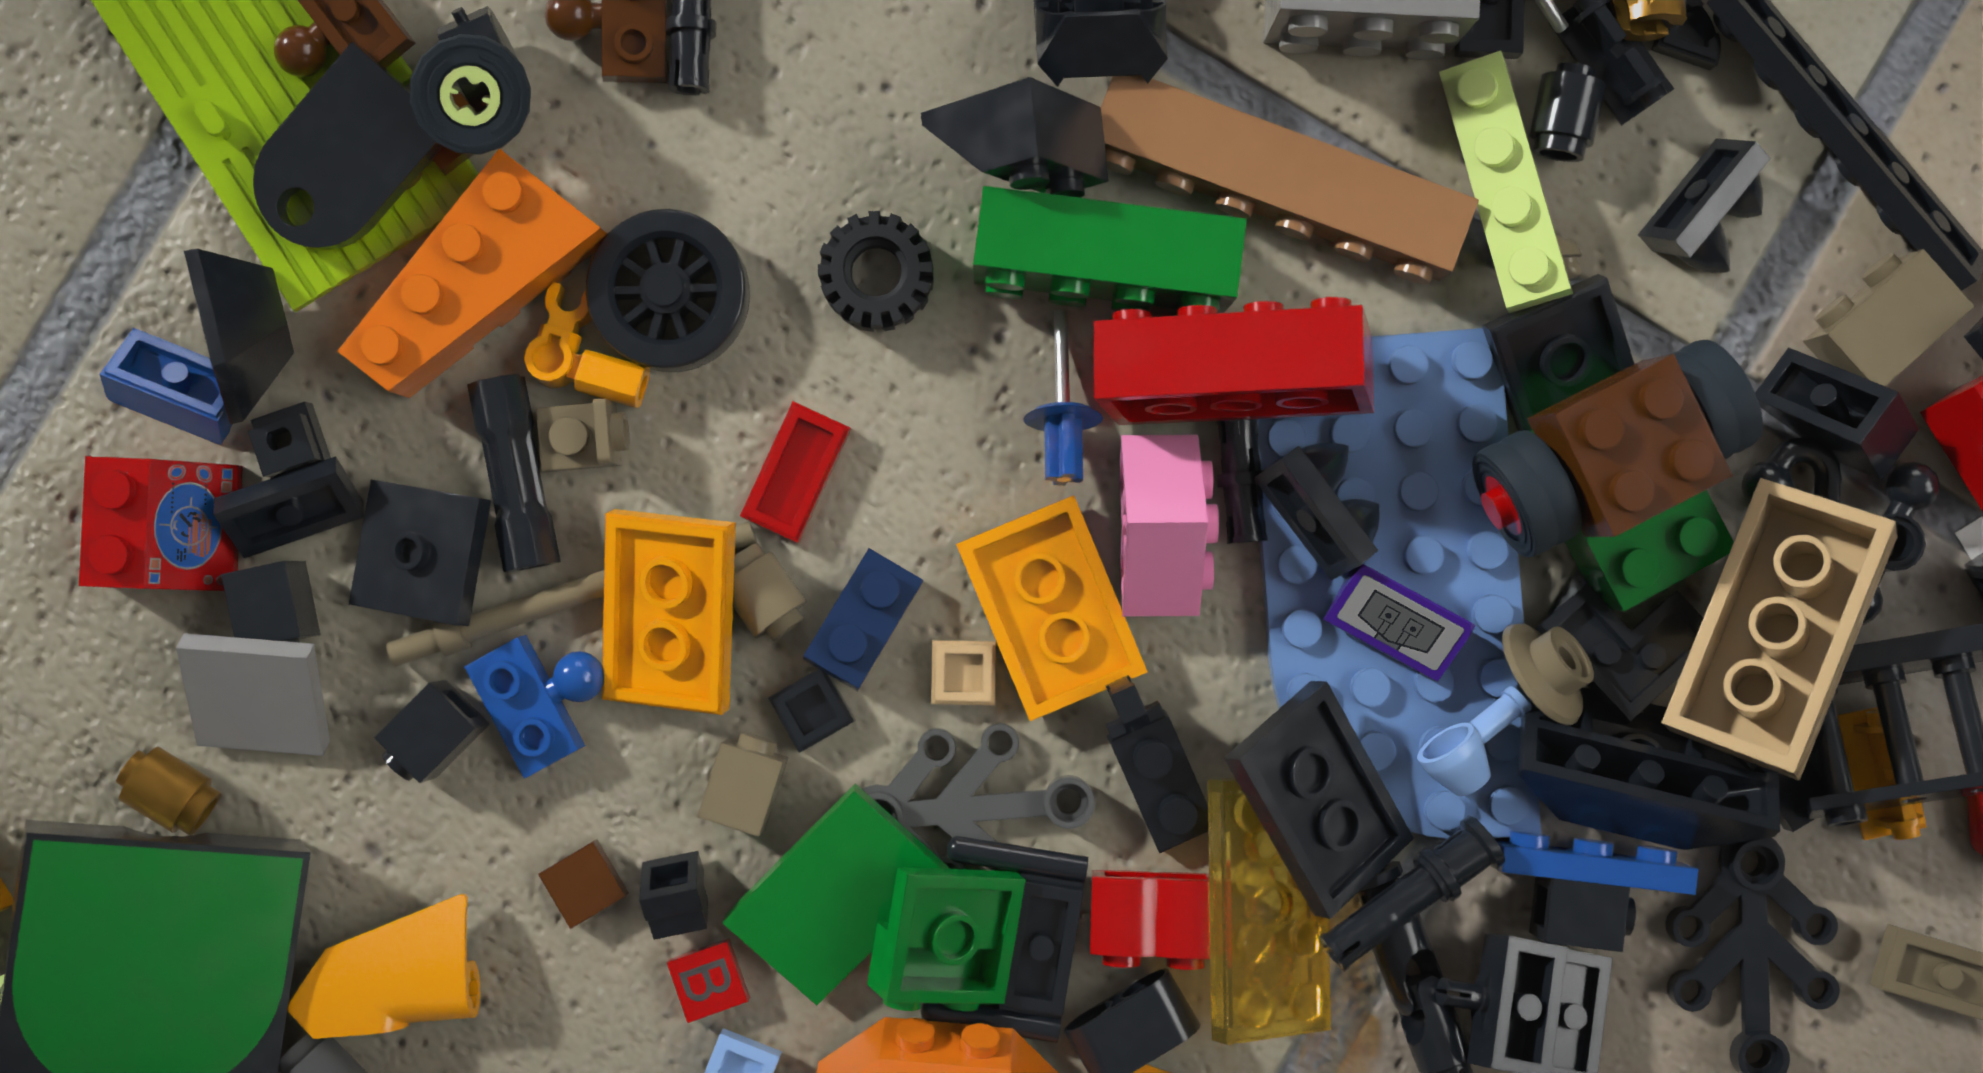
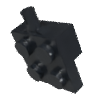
(1534, 1006)

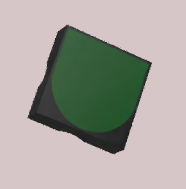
(150, 951)

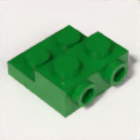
(947, 938)

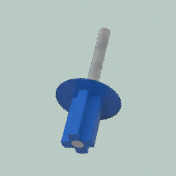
(1063, 419)

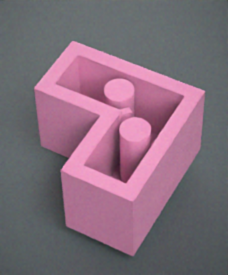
(1165, 525)

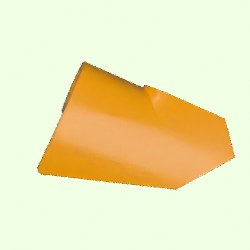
(392, 976)

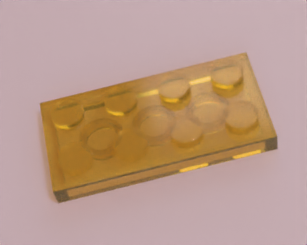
(1263, 937)

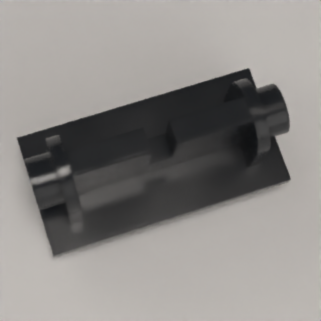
(1624, 65)

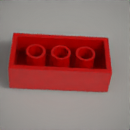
(1234, 363)

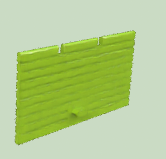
(228, 95)

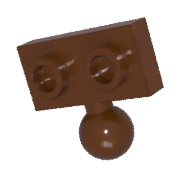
(368, 23)
(630, 35)

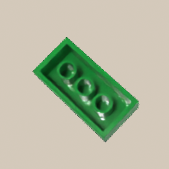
(1105, 252)

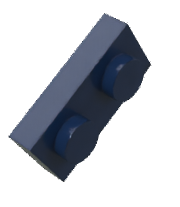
(862, 619)

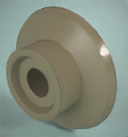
(1549, 669)

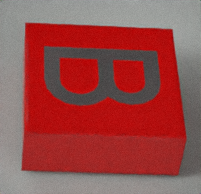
(708, 980)

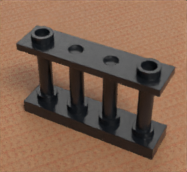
(1883, 669)

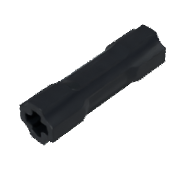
(505, 427)

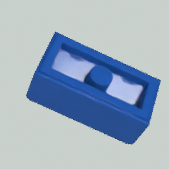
(167, 385)

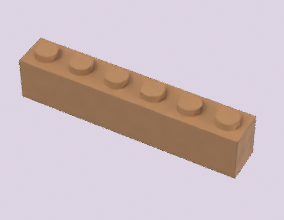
(1284, 177)

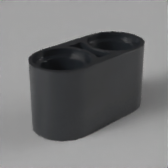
(1133, 1025)

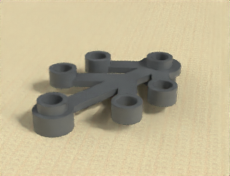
(955, 806)

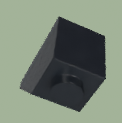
(1847, 413)

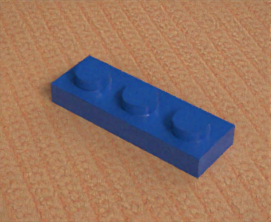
(1596, 863)

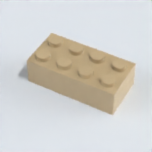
(1780, 627)

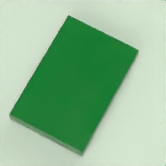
(824, 896)

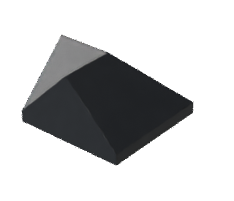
(241, 326)

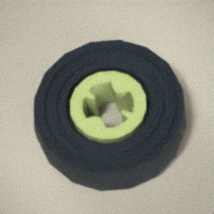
(479, 61)

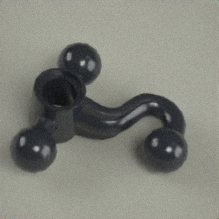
(1909, 488)

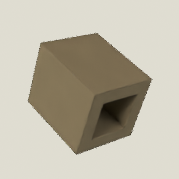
(743, 784)

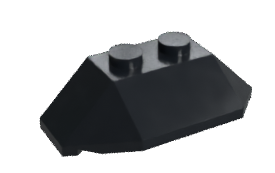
(1645, 779)

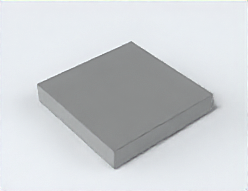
(254, 694)

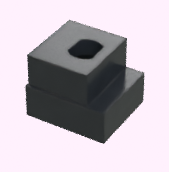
(307, 442)
(674, 895)

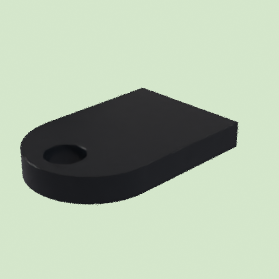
(349, 148)

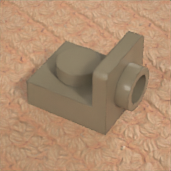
(582, 436)

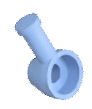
(1458, 753)

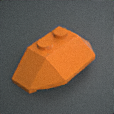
(934, 1047)

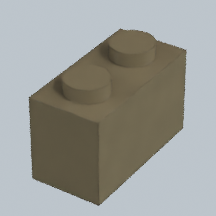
(1890, 319)

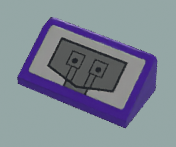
(1398, 621)

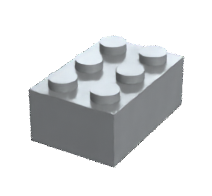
(1367, 26)

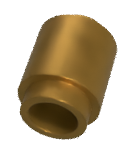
(167, 791)

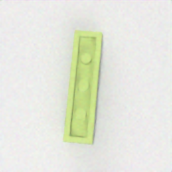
(1505, 182)

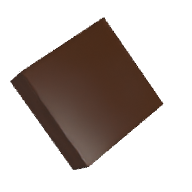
(583, 884)

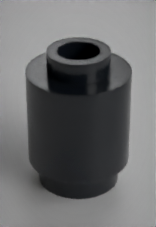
(1566, 112)

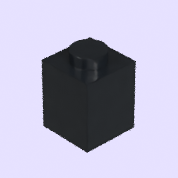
(272, 602)
(430, 732)
(1582, 914)

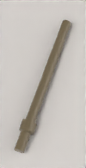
(454, 639)

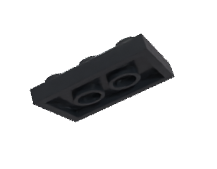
(1319, 798)

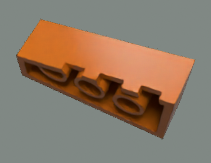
(471, 275)

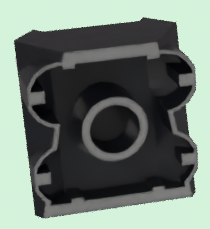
(1100, 38)

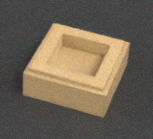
(963, 672)

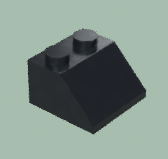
(1027, 136)

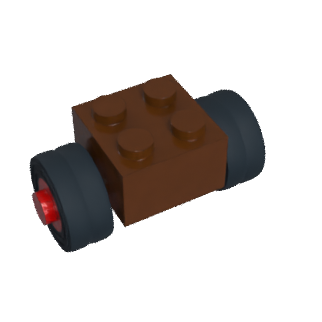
(1620, 449)

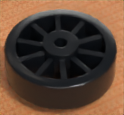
(668, 291)

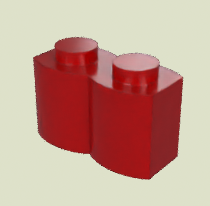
(1149, 917)

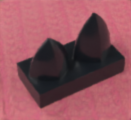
(1718, 184)
(1303, 493)

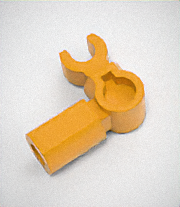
(556, 363)

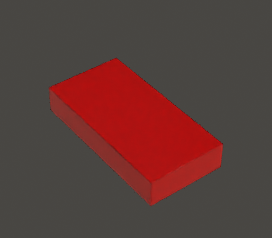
(795, 472)

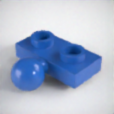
(530, 704)

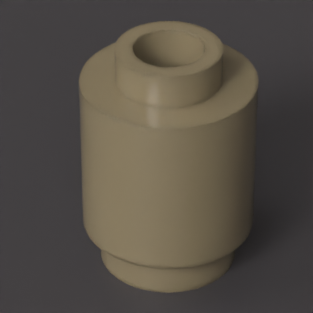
(765, 594)

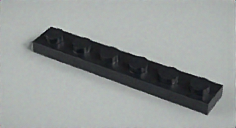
(1859, 145)

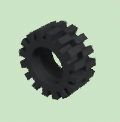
(867, 234)

